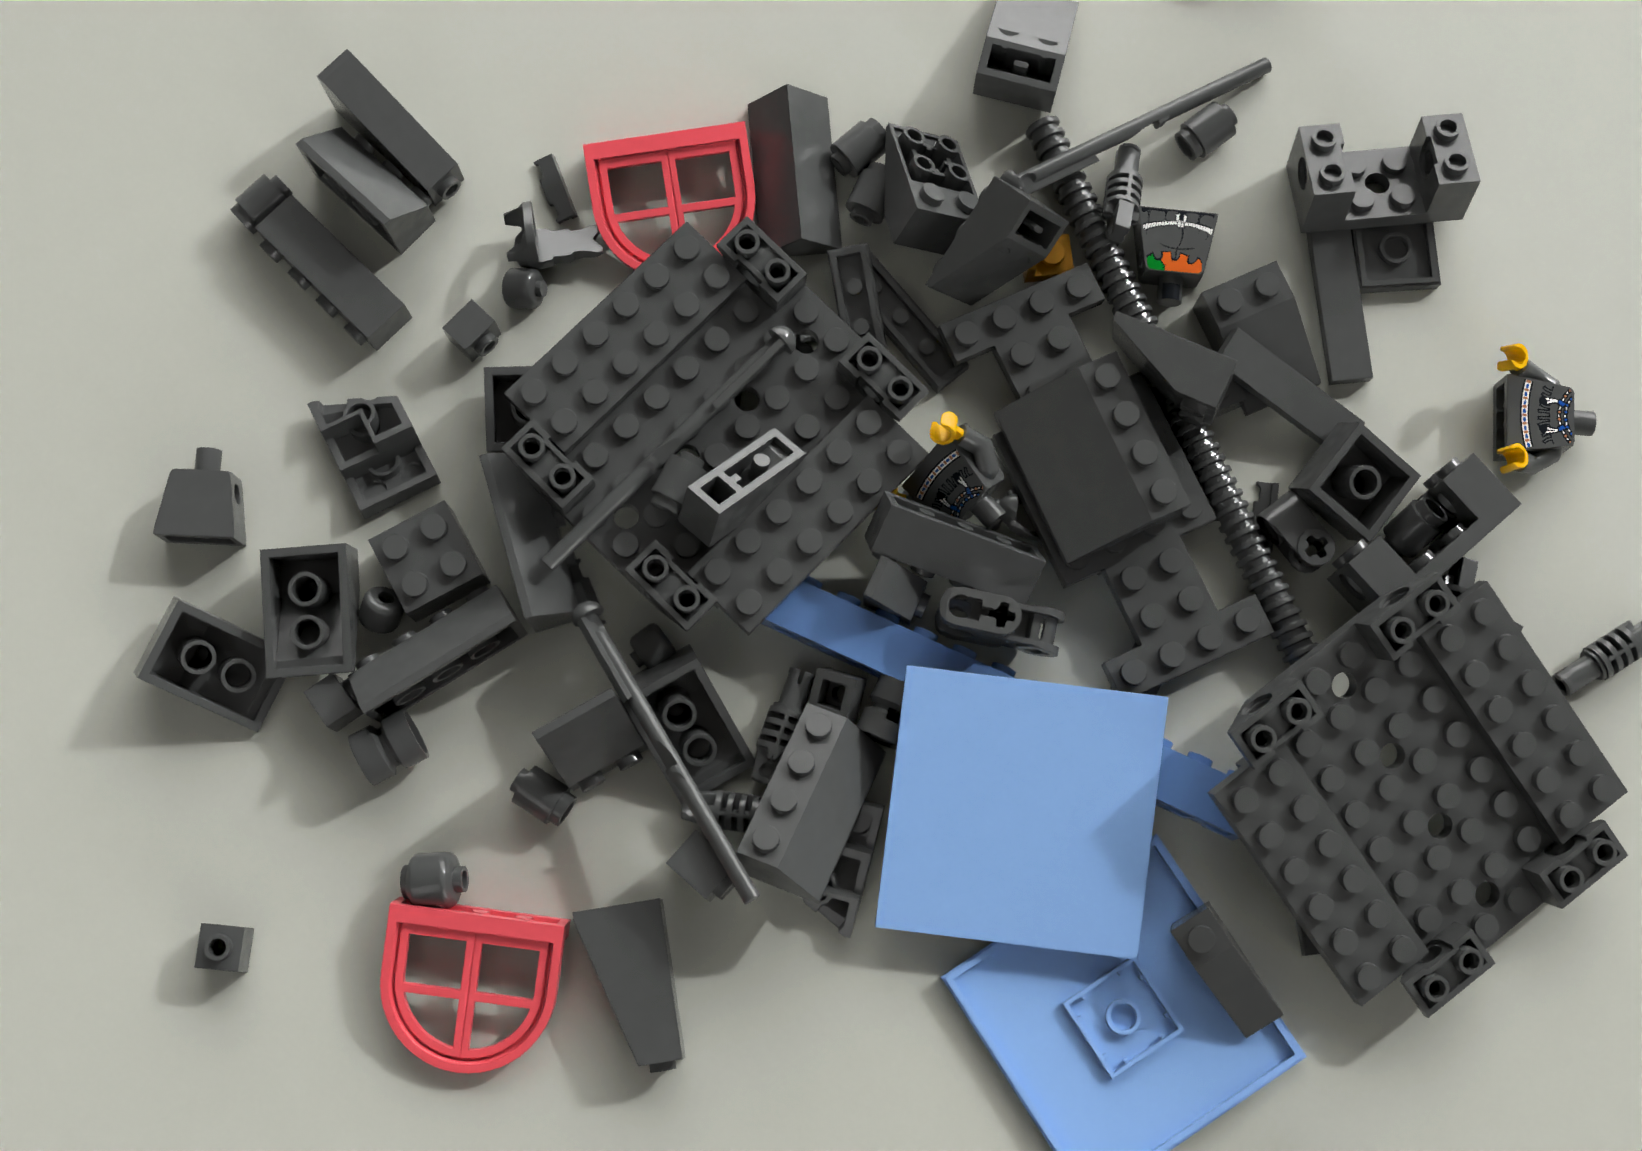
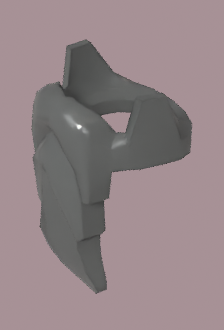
(544, 247)

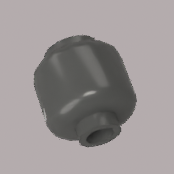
(434, 880)

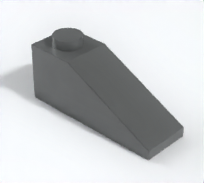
(738, 486)
(1225, 969)

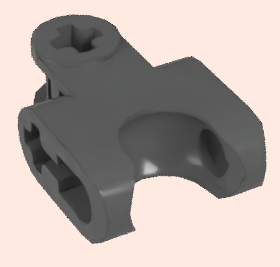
(1019, 621)

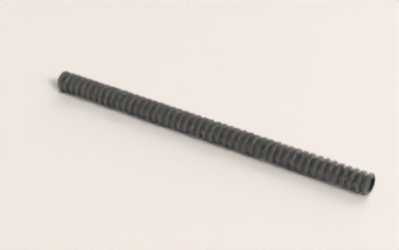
(1195, 440)

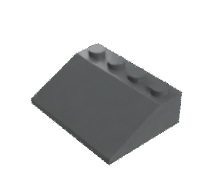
(1092, 458)

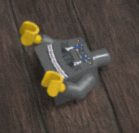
(1533, 415)
(958, 474)

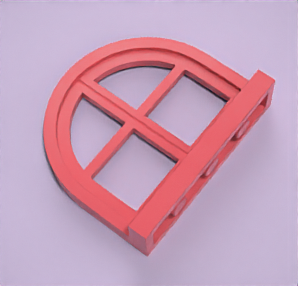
(666, 149)
(476, 927)

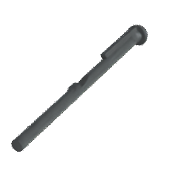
(1085, 153)
(782, 339)
(587, 619)

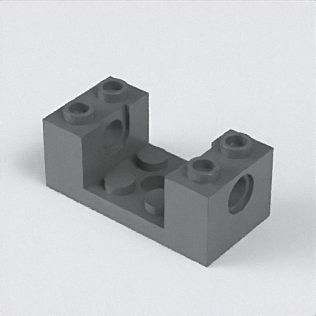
(1421, 182)
(1474, 507)

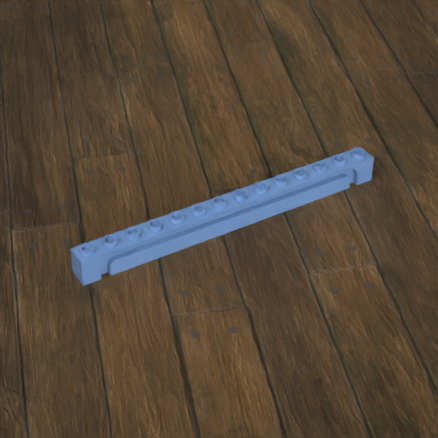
(884, 647)

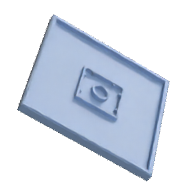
(1021, 812)
(1118, 1045)

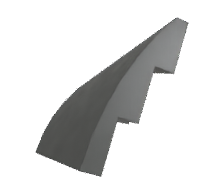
(375, 451)
(847, 883)

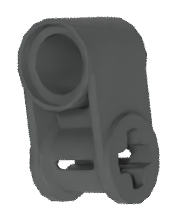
(1295, 530)

